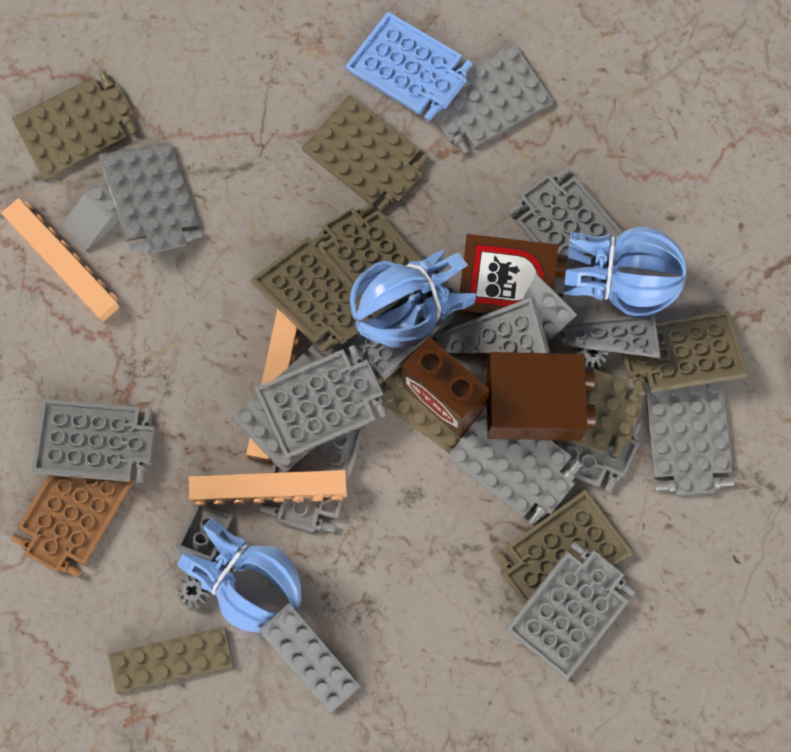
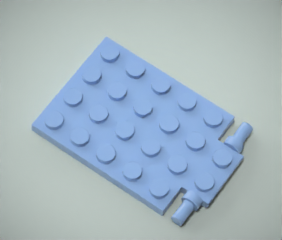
(409, 66)

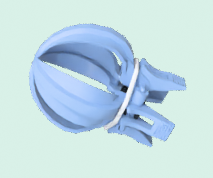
(633, 248)
(389, 282)
(237, 555)

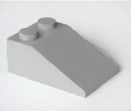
(91, 217)
(194, 537)

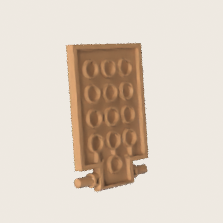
(69, 520)

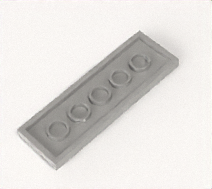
(309, 658)

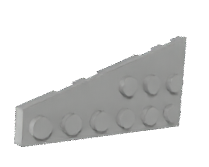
(551, 307)
(505, 330)
(620, 334)

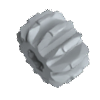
(596, 360)
(185, 592)

